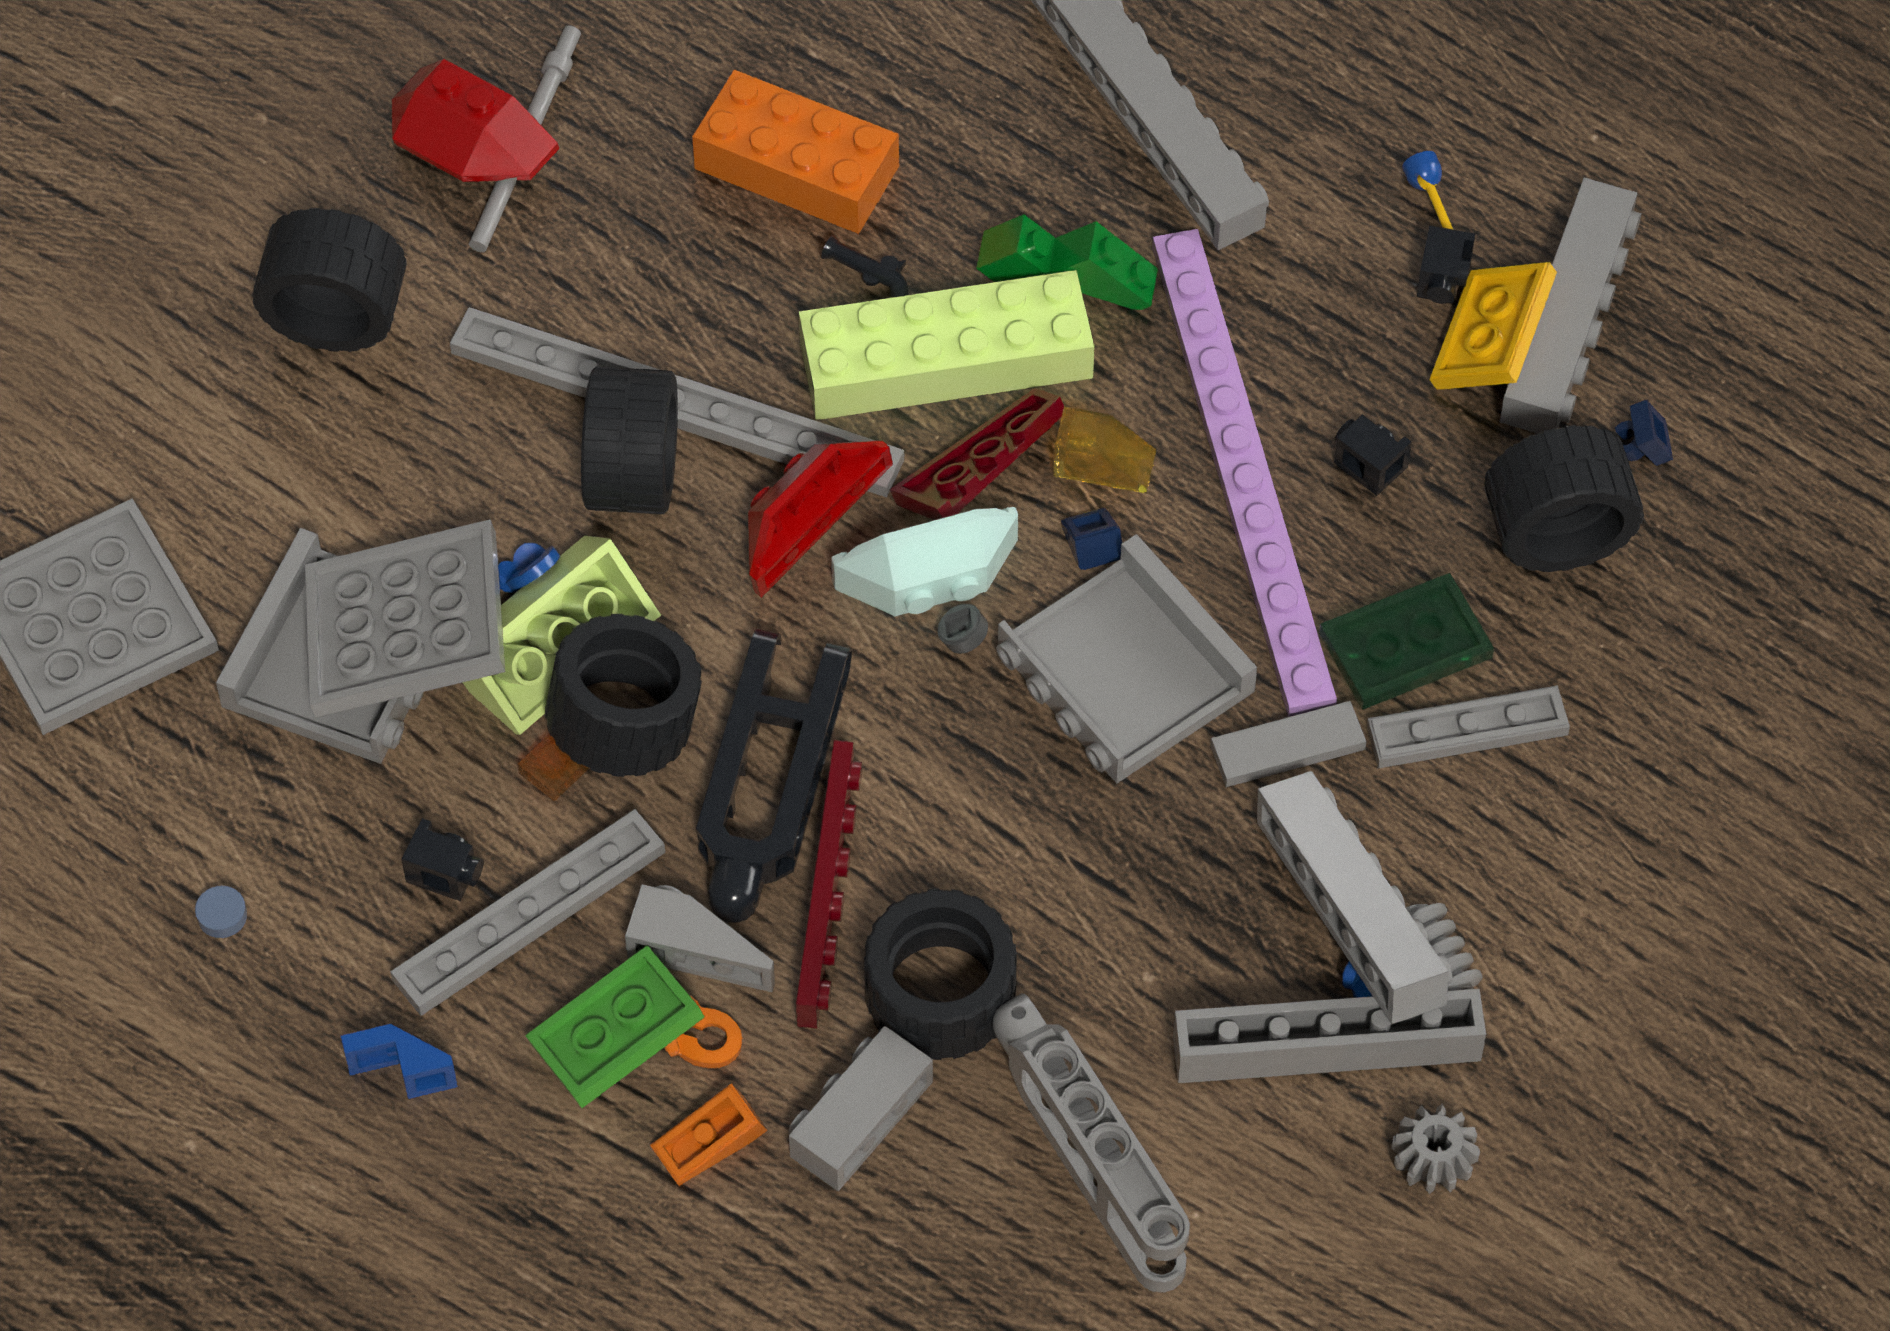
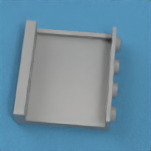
(1128, 662)
(270, 669)

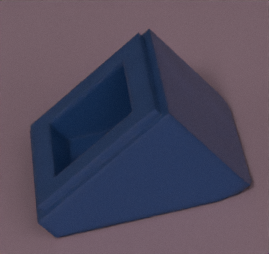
(1093, 538)

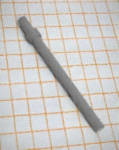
(554, 70)

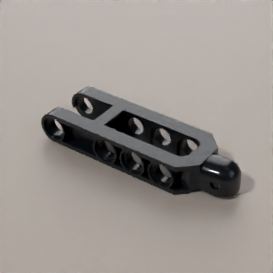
(743, 864)

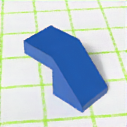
(421, 1064)

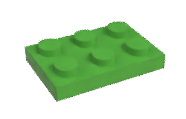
(614, 1026)

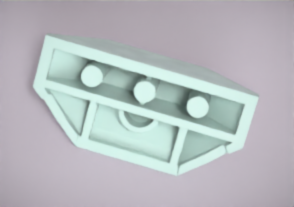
(928, 561)

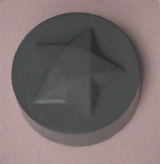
(962, 628)

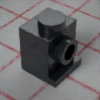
(1445, 264)
(1371, 453)
(441, 862)

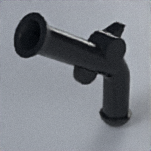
(874, 272)

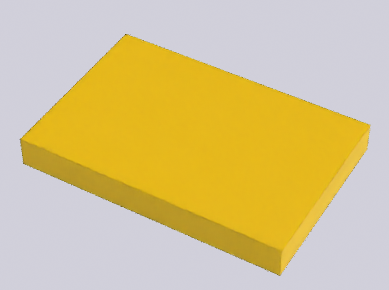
(1493, 326)

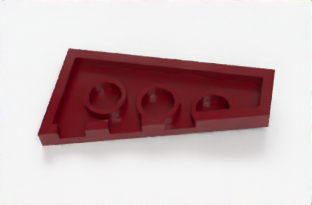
(972, 463)

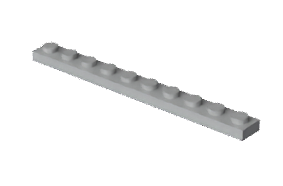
(700, 407)

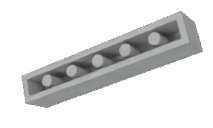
(1569, 324)
(1353, 897)
(1323, 1038)

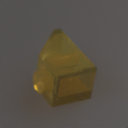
(1101, 451)

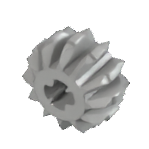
(1437, 1166)

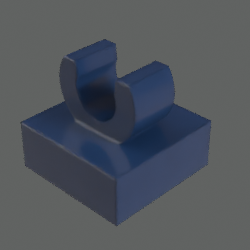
(1649, 434)

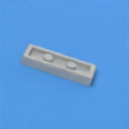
(1288, 744)

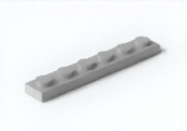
(527, 912)

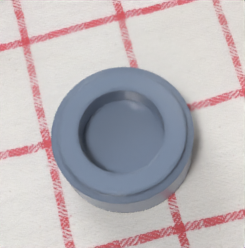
(221, 911)

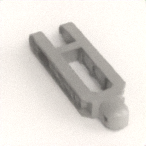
(1130, 1191)

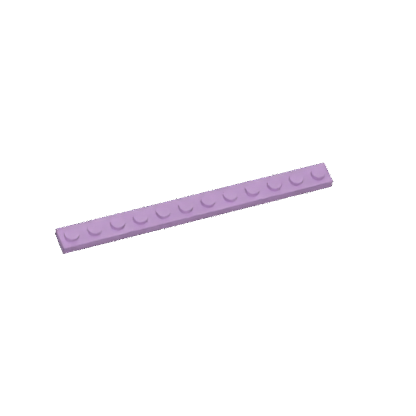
(1244, 474)

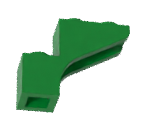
(1102, 261)

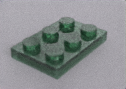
(1406, 641)

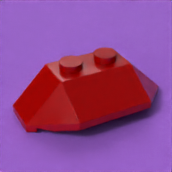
(468, 126)
(808, 503)

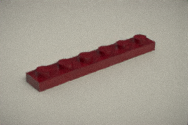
(826, 901)

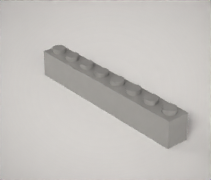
(1160, 116)

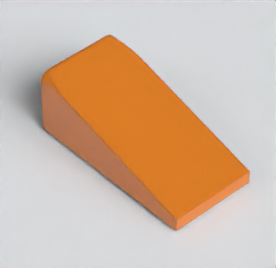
(709, 1135)

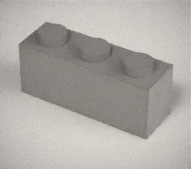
(859, 1107)

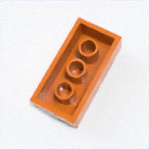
(796, 151)

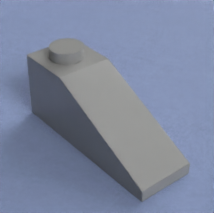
(694, 940)

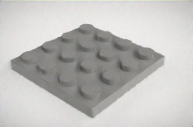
(95, 617)
(403, 618)

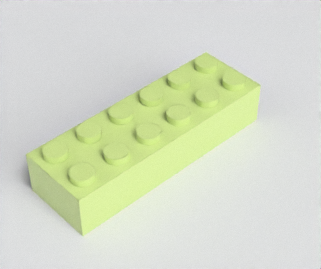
(946, 345)

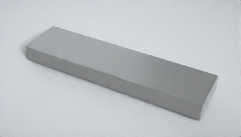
(1468, 726)

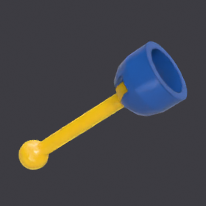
(1424, 173)

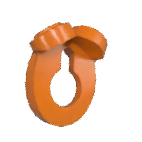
(691, 1051)

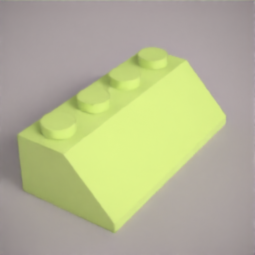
(582, 584)

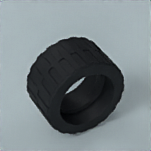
(329, 280)
(629, 440)
(1563, 498)
(632, 653)
(934, 921)

